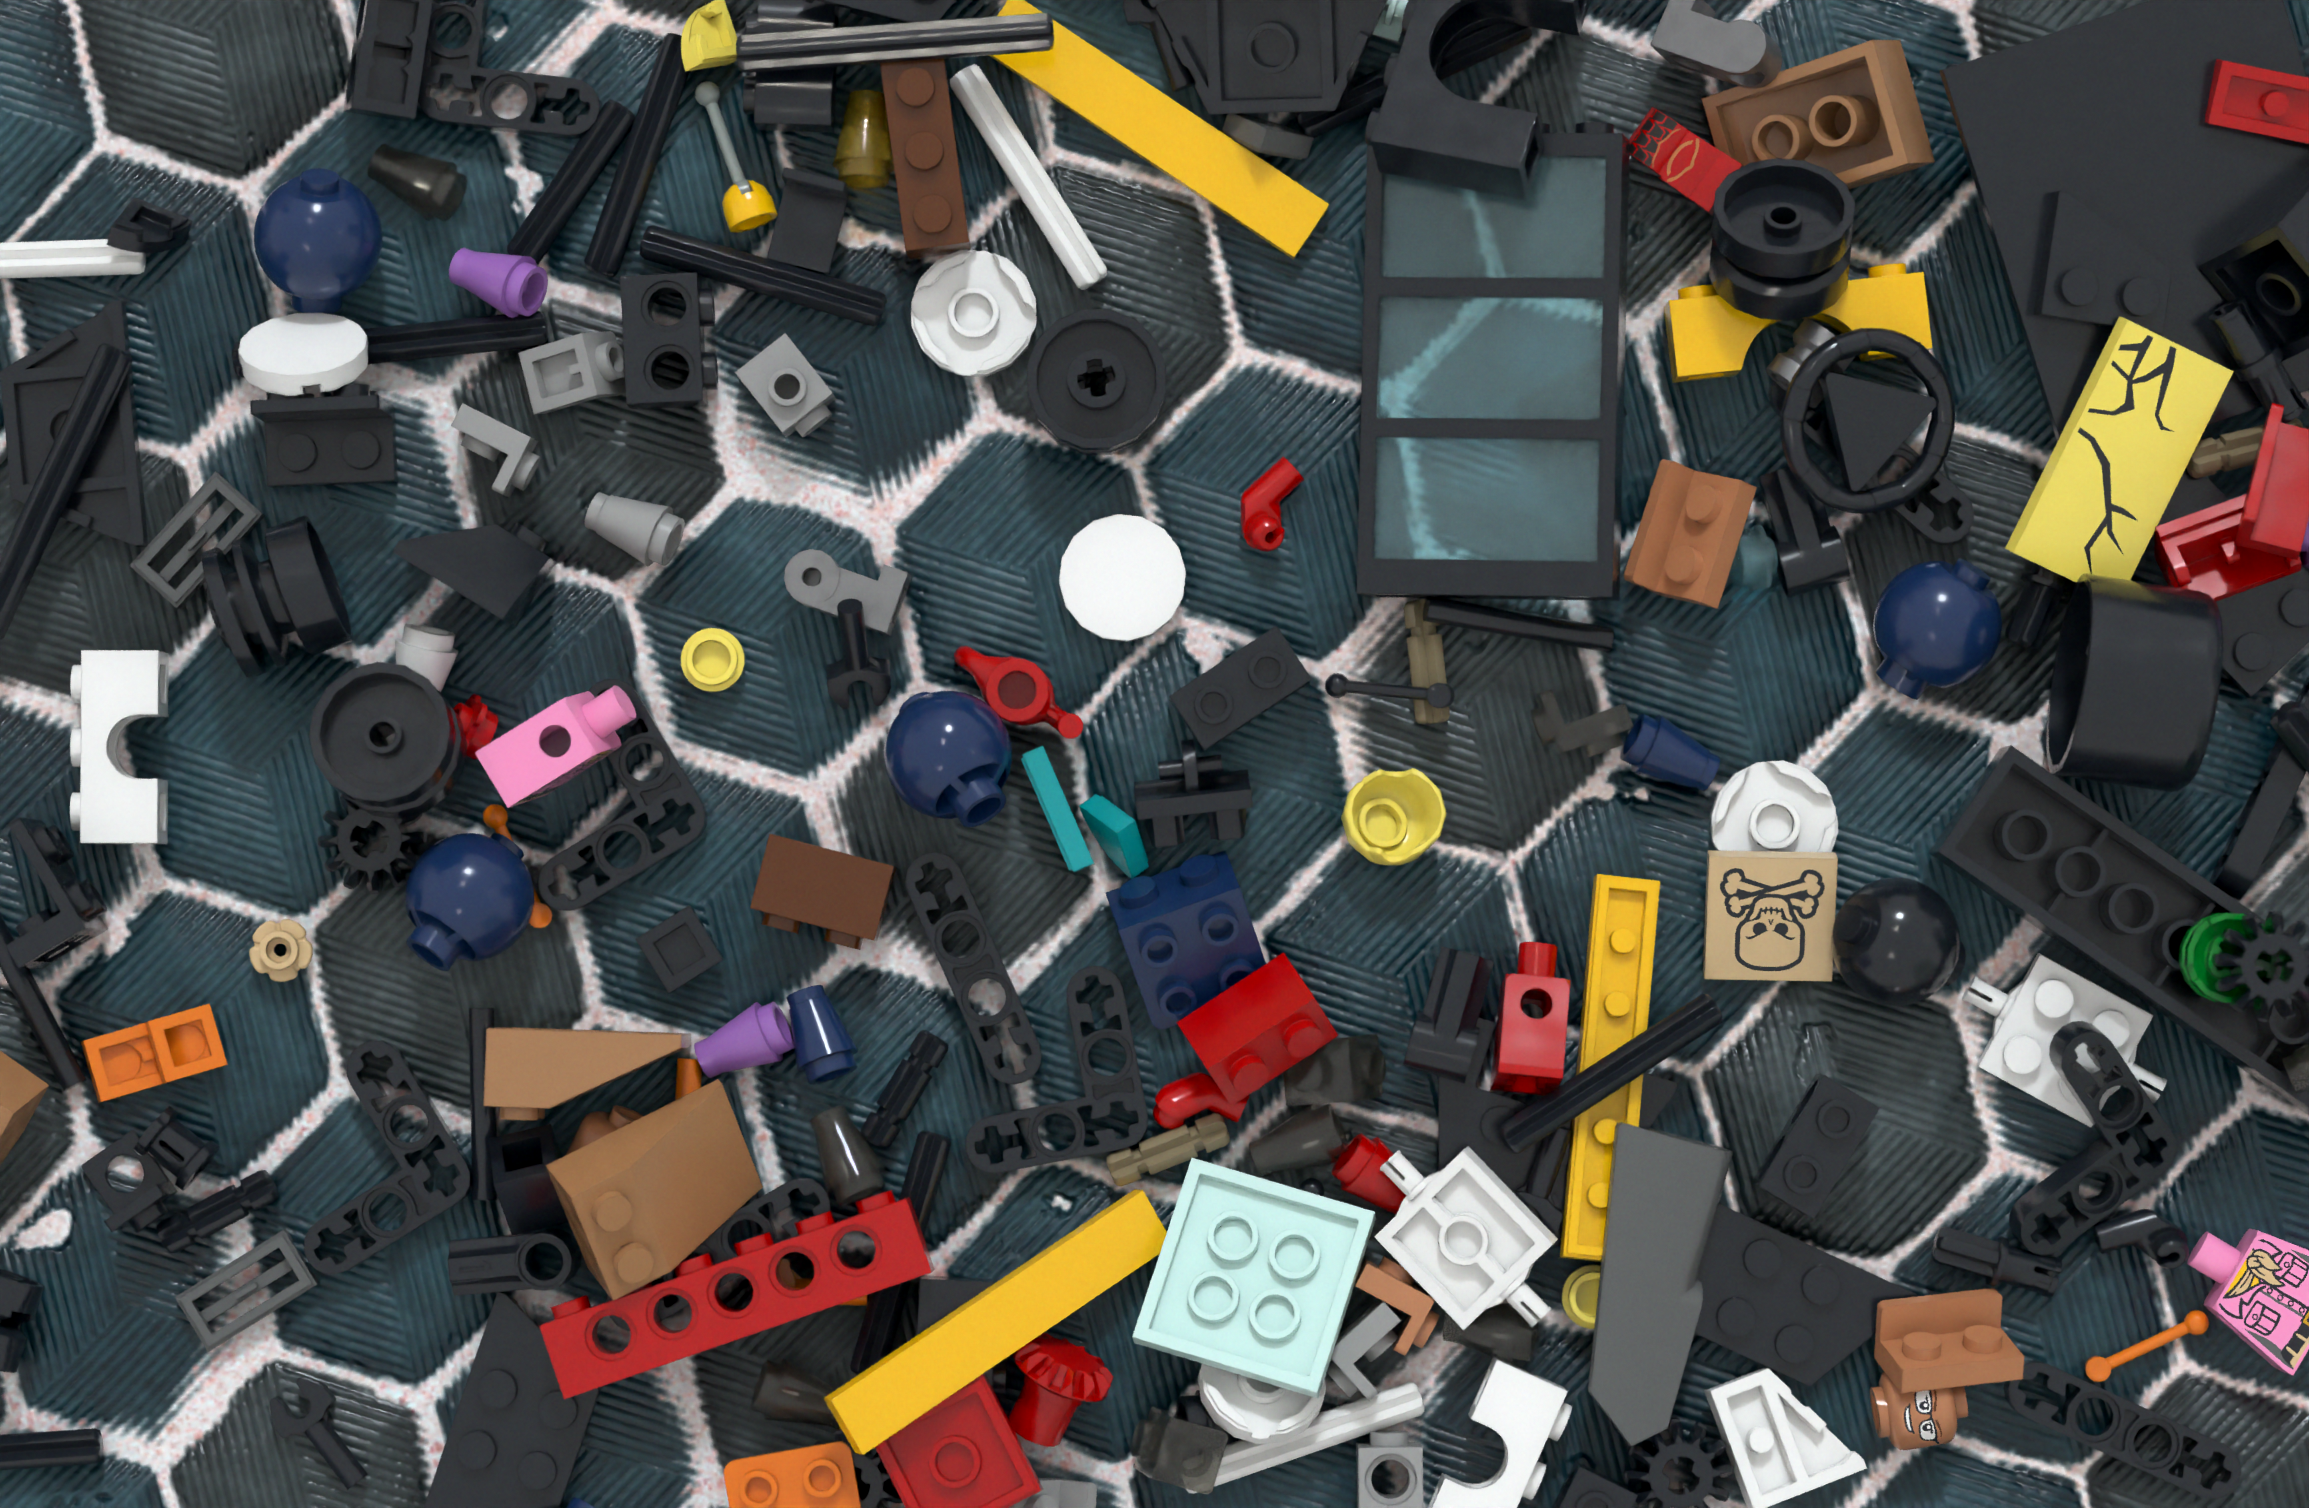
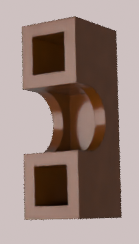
(925, 157)

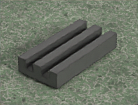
(179, 522)
(294, 1261)

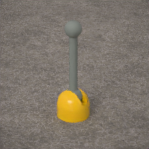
(746, 201)

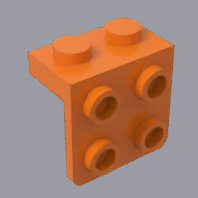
(794, 1479)

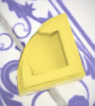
(708, 38)

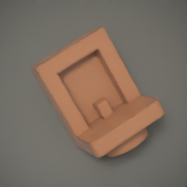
(1396, 1287)

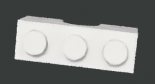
(113, 693)
(1524, 1414)

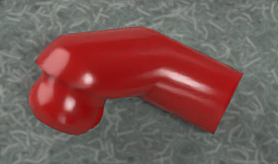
(1190, 1096)

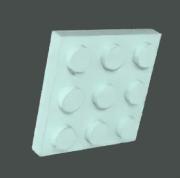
(1254, 1277)

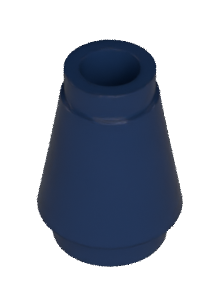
(1667, 753)
(819, 1036)

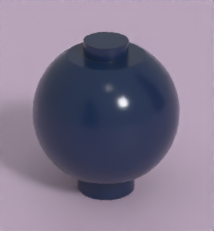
(318, 239)
(1936, 626)
(949, 757)
(468, 899)

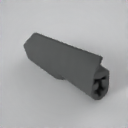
(1649, 1285)

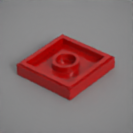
(960, 1455)

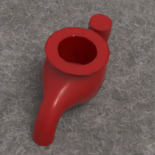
(1017, 691)

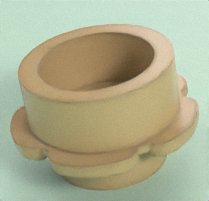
(298, 951)

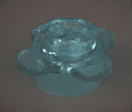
(1754, 560)

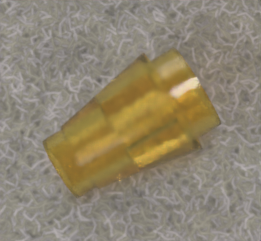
(864, 142)

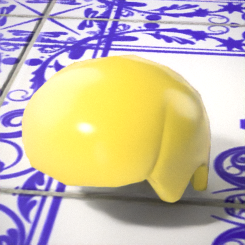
(1393, 816)

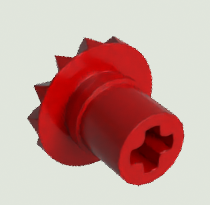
(1055, 1384)

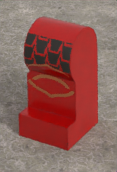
(1681, 158)

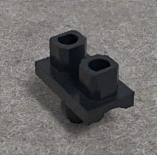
(1193, 787)

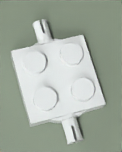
(2036, 1011)
(1465, 1238)

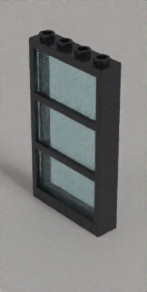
(1496, 381)

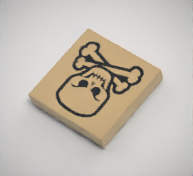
(1769, 915)

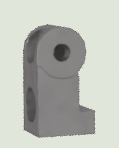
(1726, 51)
(821, 585)

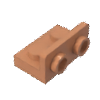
(1689, 534)
(1945, 1341)

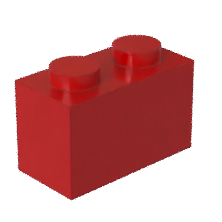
(1257, 1029)

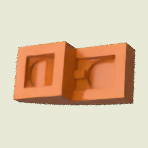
(154, 1053)

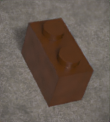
(822, 889)

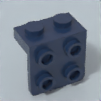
(1186, 935)

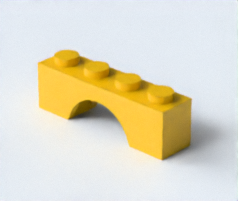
(1712, 337)

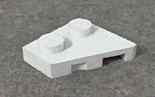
(1775, 1440)

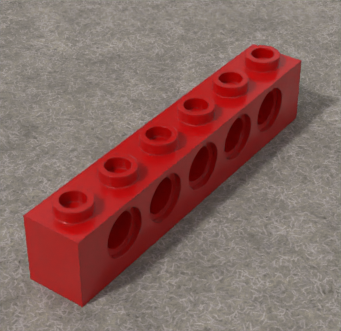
(586, 1364)

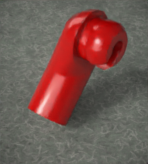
(1262, 509)

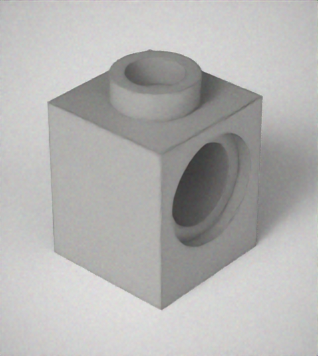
(1383, 1447)

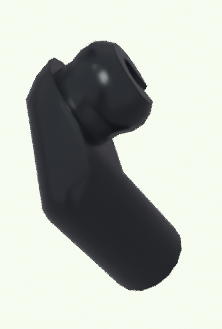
(2148, 1233)

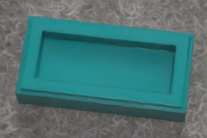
(1057, 809)

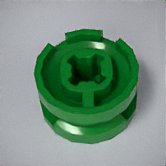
(2205, 940)

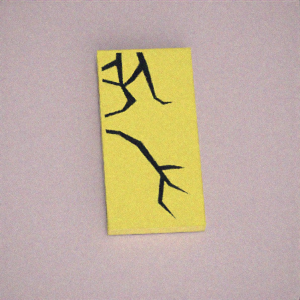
(2119, 456)

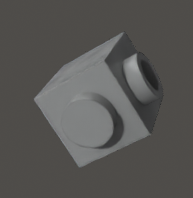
(787, 388)

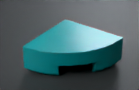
(1116, 834)

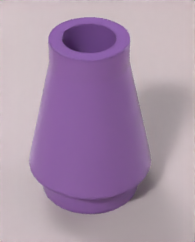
(502, 280)
(747, 1041)

